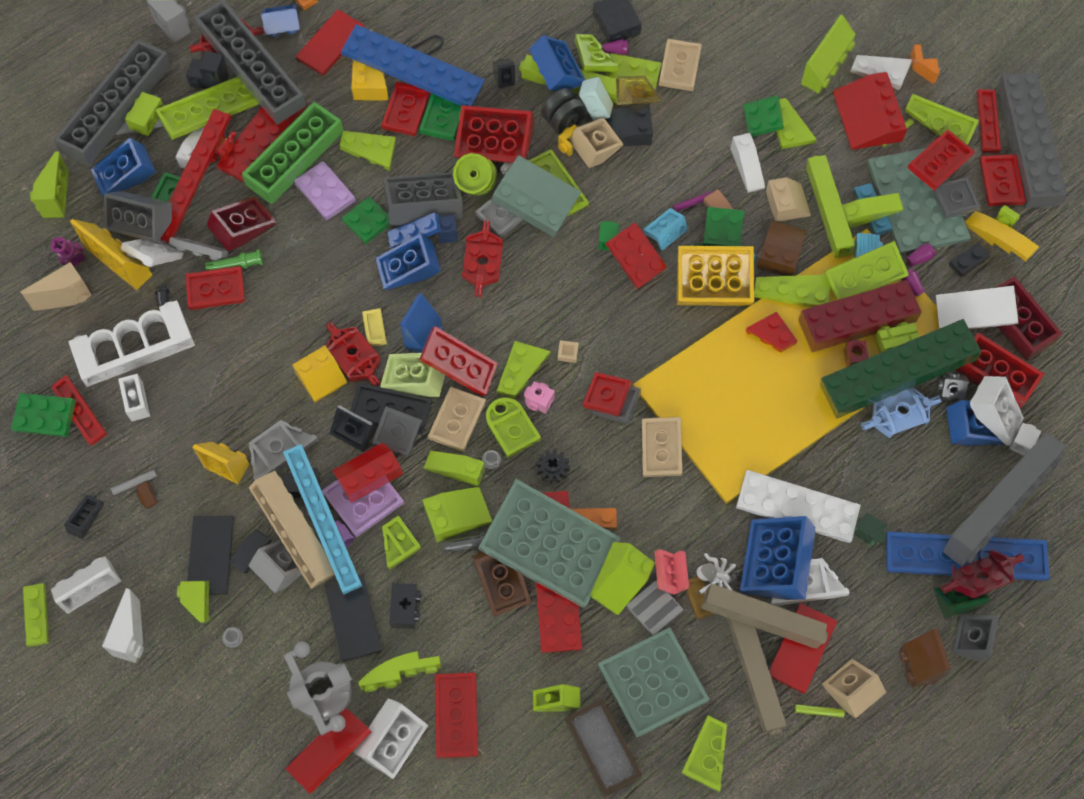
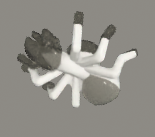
(716, 575)

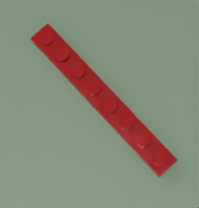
(195, 170)

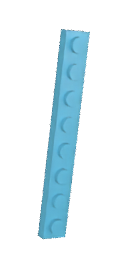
(322, 519)

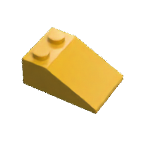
(222, 460)

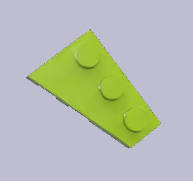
(795, 130)

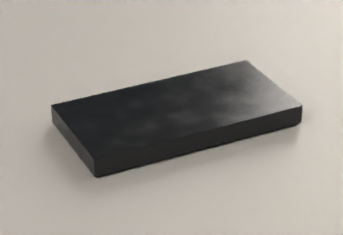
(371, 401)
(211, 552)
(353, 621)

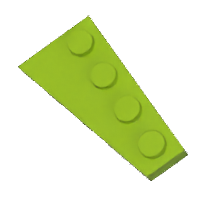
(941, 118)
(797, 290)

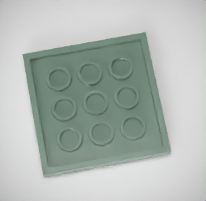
(653, 682)

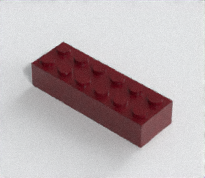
(858, 315)

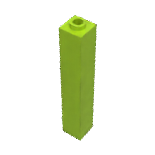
(530, 71)
(830, 206)

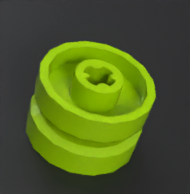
(469, 165)

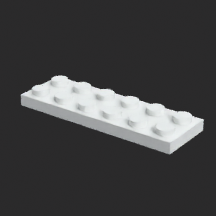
(782, 499)

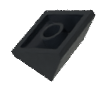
(352, 428)

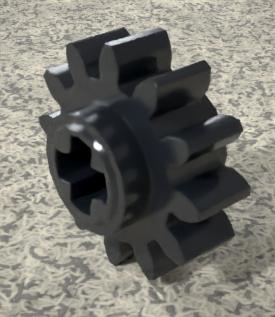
(552, 459)

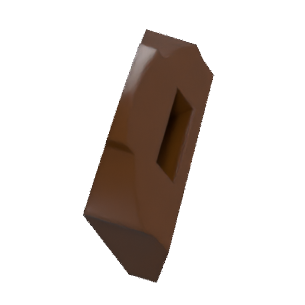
(146, 495)

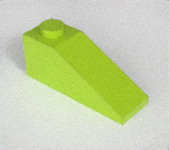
(872, 209)
(456, 467)

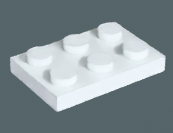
(151, 252)

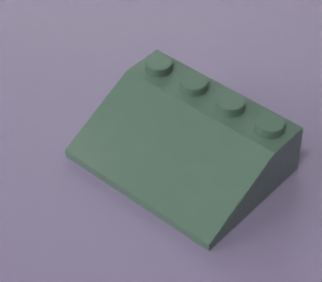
(535, 196)

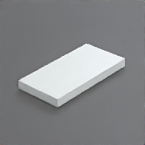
(978, 307)

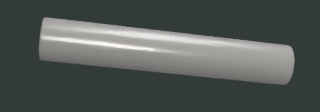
(133, 482)

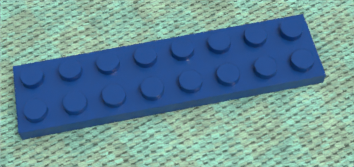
(412, 66)
(924, 555)

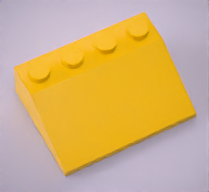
(108, 251)
(715, 275)

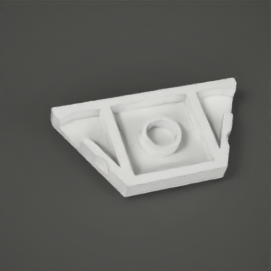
(821, 585)

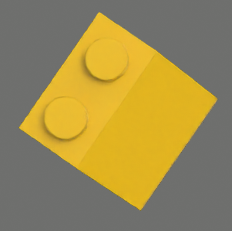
(319, 373)

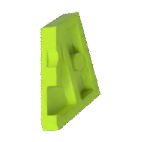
(398, 542)

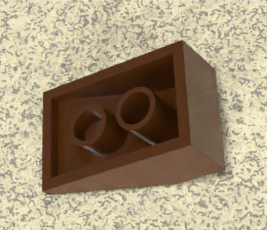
(781, 249)
(501, 584)
(924, 659)

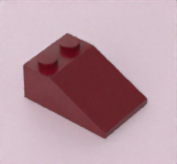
(240, 222)

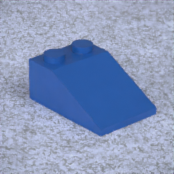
(123, 168)
(408, 262)
(418, 324)
(966, 428)

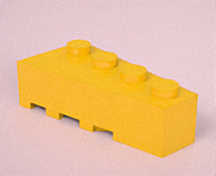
(368, 83)

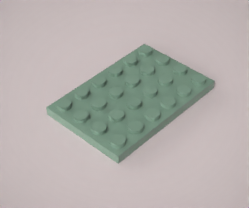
(922, 216)
(548, 543)

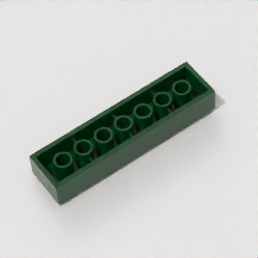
(900, 368)

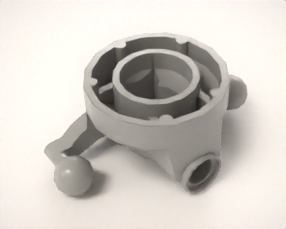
(323, 706)

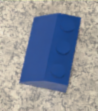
(556, 64)

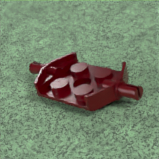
(995, 567)

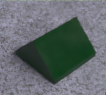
(957, 603)

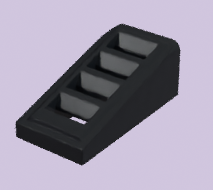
(74, 525)

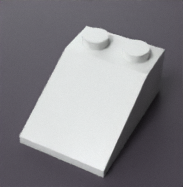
(997, 408)
(125, 633)

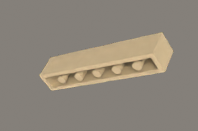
(292, 529)

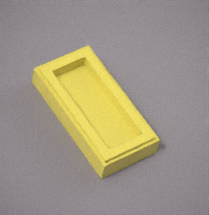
(374, 327)

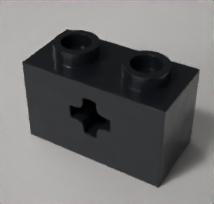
(400, 595)

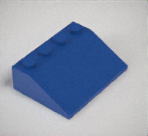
(778, 558)

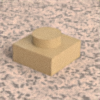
(568, 351)

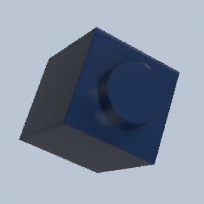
(448, 229)

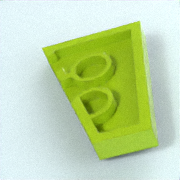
(592, 55)
(375, 148)
(520, 367)
(707, 755)

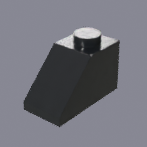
(504, 72)

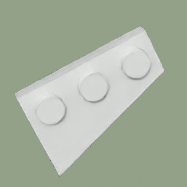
(895, 67)

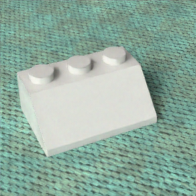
(85, 585)
(391, 738)

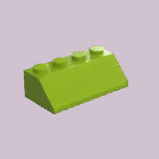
(829, 55)

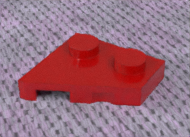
(773, 332)

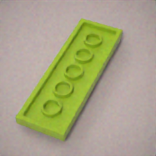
(194, 111)

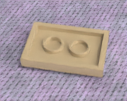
(680, 65)
(457, 419)
(662, 447)

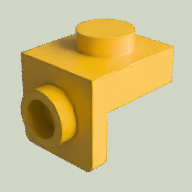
(564, 140)

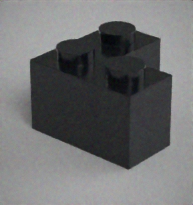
(208, 71)

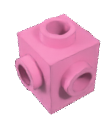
(539, 397)

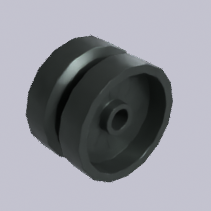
(563, 110)

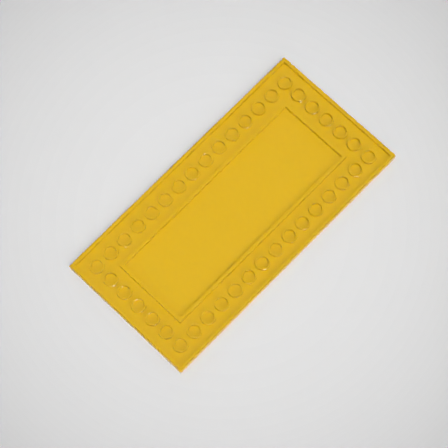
(747, 401)

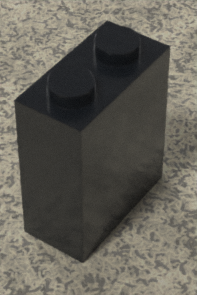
(617, 19)

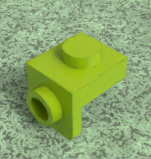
(1007, 216)

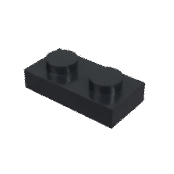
(969, 259)

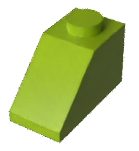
(195, 598)
(556, 698)

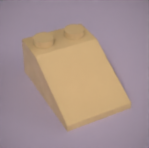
(57, 290)

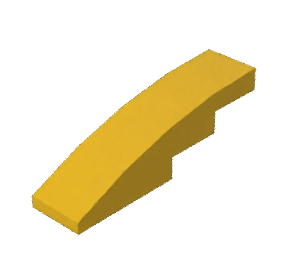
(1004, 236)

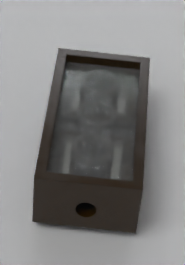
(603, 748)

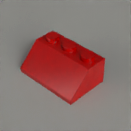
(367, 472)

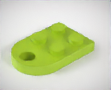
(511, 428)

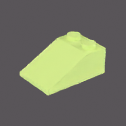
(411, 376)

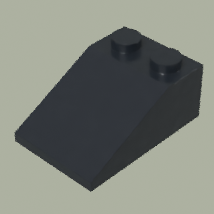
(632, 124)

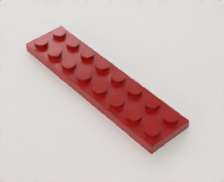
(557, 615)

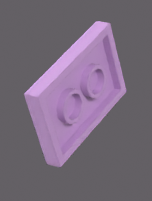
(324, 190)

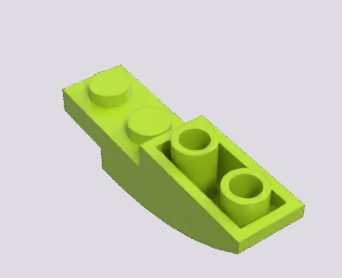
(390, 672)

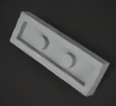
(198, 248)

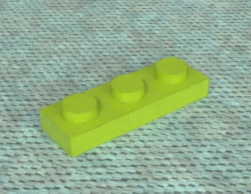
(36, 615)

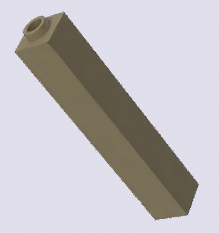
(764, 616)
(758, 677)

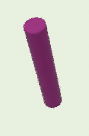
(688, 203)

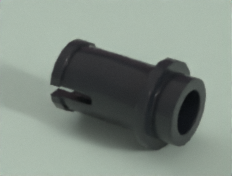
(162, 295)

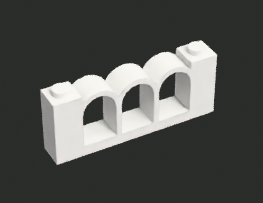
(85, 348)

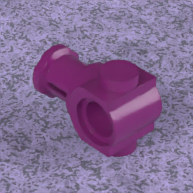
(67, 251)

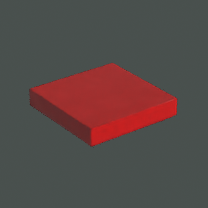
(607, 394)

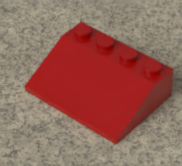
(870, 112)
(494, 133)

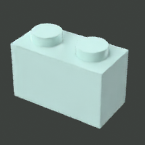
(596, 99)

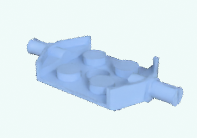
(889, 420)

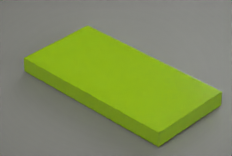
(549, 162)
(867, 271)

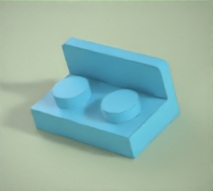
(667, 228)

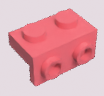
(671, 571)

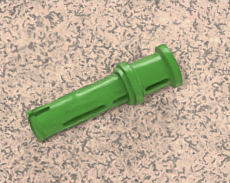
(243, 260)

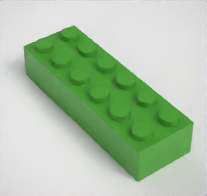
(292, 152)

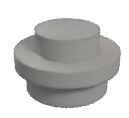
(491, 459)
(232, 637)

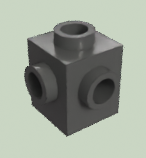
(953, 385)

